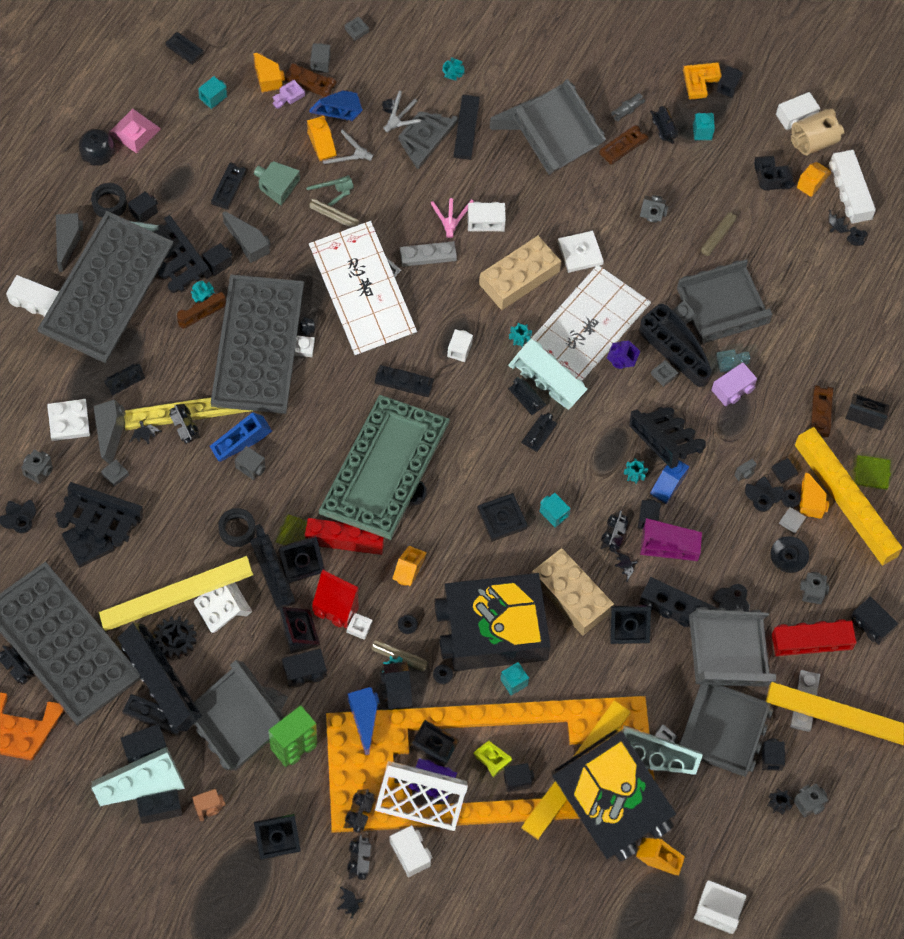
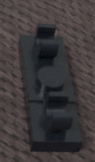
(404, 381)

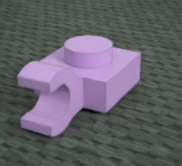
(290, 92)

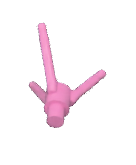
(450, 223)

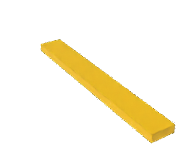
(836, 713)
(555, 798)

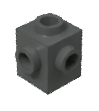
(653, 202)
(37, 466)
(814, 587)
(811, 800)

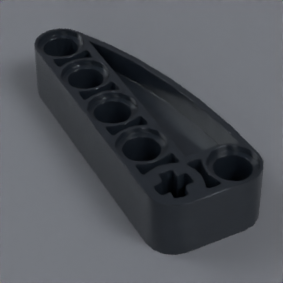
(676, 337)

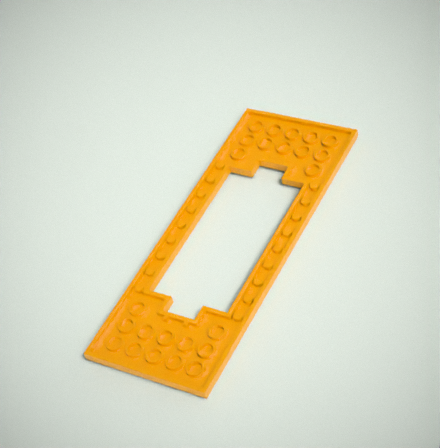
(354, 770)

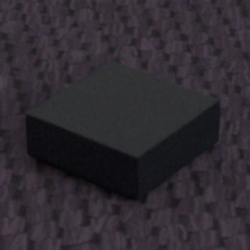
(784, 470)

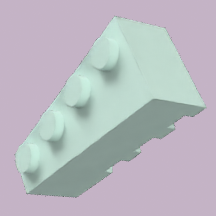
(548, 374)
(662, 754)
(141, 778)

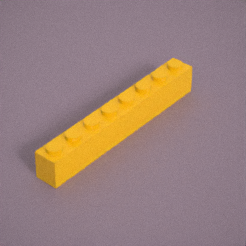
(848, 496)

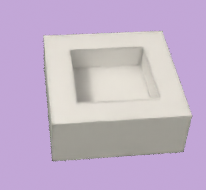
(304, 346)
(359, 626)

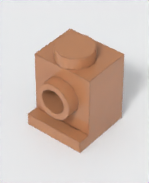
(208, 804)

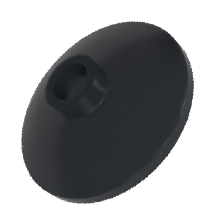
(793, 547)

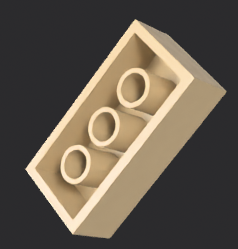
(519, 272)
(573, 592)

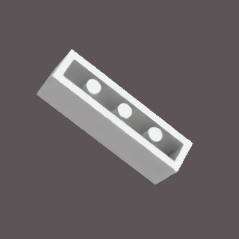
(852, 186)
(31, 295)

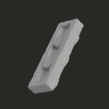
(428, 254)
(808, 683)

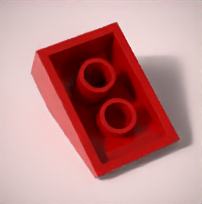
(335, 600)

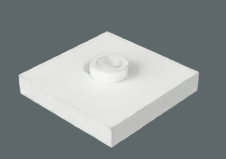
(580, 251)

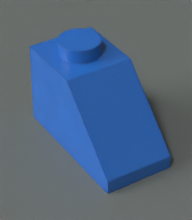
(669, 481)

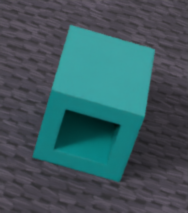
(212, 92)
(703, 126)
(554, 509)
(514, 678)

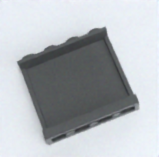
(559, 127)
(723, 301)
(730, 647)
(236, 716)
(726, 728)

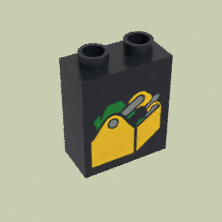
(493, 622)
(614, 795)

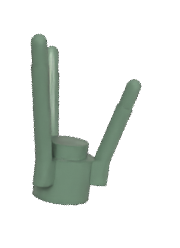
(342, 185)

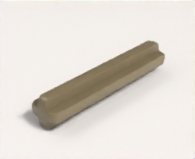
(333, 213)
(718, 234)
(388, 650)

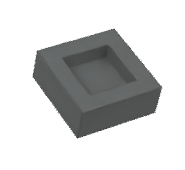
(356, 28)
(685, 312)
(664, 373)
(745, 470)
(115, 473)
(664, 733)

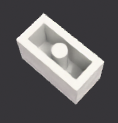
(797, 109)
(486, 216)
(411, 851)

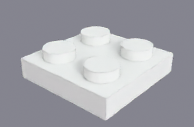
(68, 420)

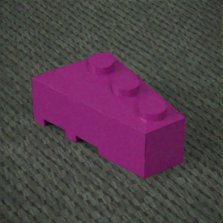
(670, 541)

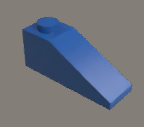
(339, 105)
(244, 434)
(364, 710)

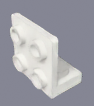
(221, 606)
(720, 907)

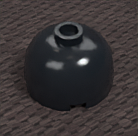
(96, 147)

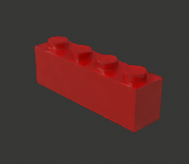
(344, 536)
(813, 638)

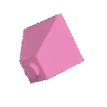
(134, 130)

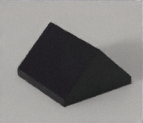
(867, 411)
(301, 559)
(629, 624)
(298, 629)
(434, 743)
(277, 836)

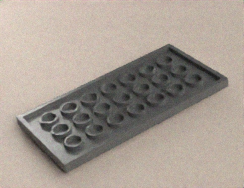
(105, 287)
(257, 344)
(63, 644)

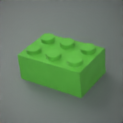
(293, 736)

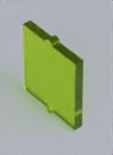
(872, 472)
(292, 530)

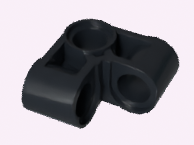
(773, 177)

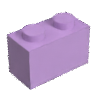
(734, 384)

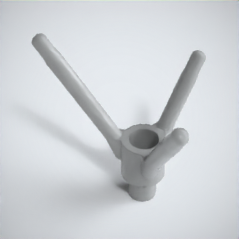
(394, 120)
(360, 152)

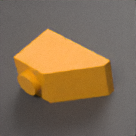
(268, 73)
(321, 138)
(813, 178)
(813, 498)
(409, 566)
(660, 855)

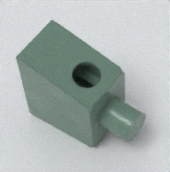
(277, 181)

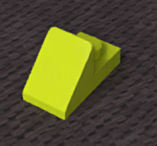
(492, 757)

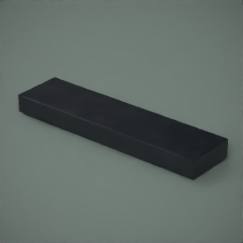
(466, 127)

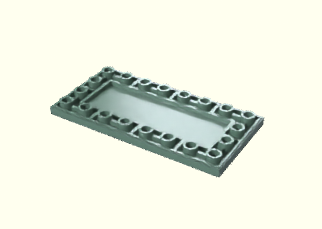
(384, 467)

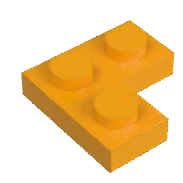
(697, 76)

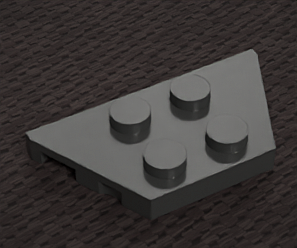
(423, 137)

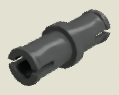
(628, 107)

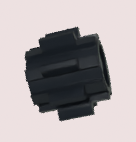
(785, 805)

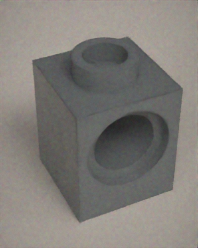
(320, 58)
(250, 463)

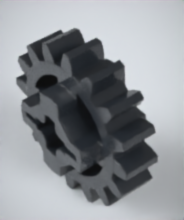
(169, 631)

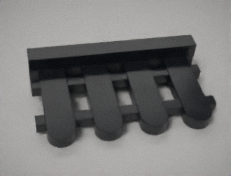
(183, 259)
(656, 435)
(103, 504)
(271, 569)

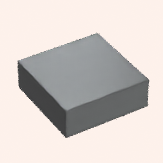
(792, 520)

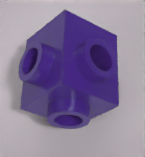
(623, 354)

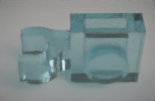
(729, 359)

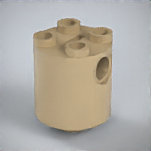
(816, 132)

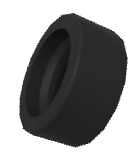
(108, 188)
(232, 514)

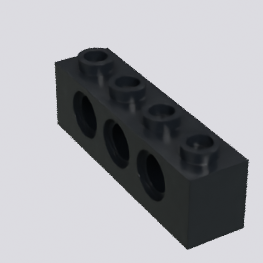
(673, 597)

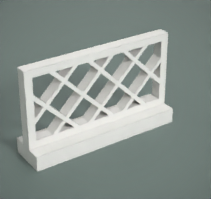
(428, 779)

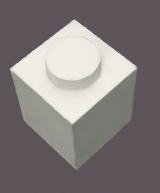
(460, 345)

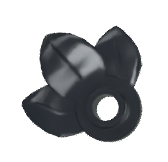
(763, 492)
(18, 514)
(729, 601)

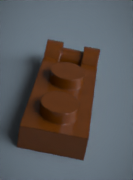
(310, 80)
(623, 144)
(201, 310)
(821, 410)

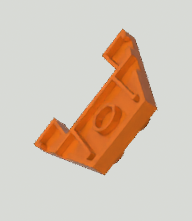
(25, 736)

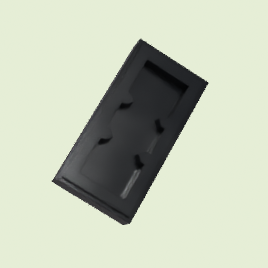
(184, 48)

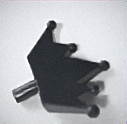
(837, 224)
(144, 432)
(625, 564)
(350, 902)

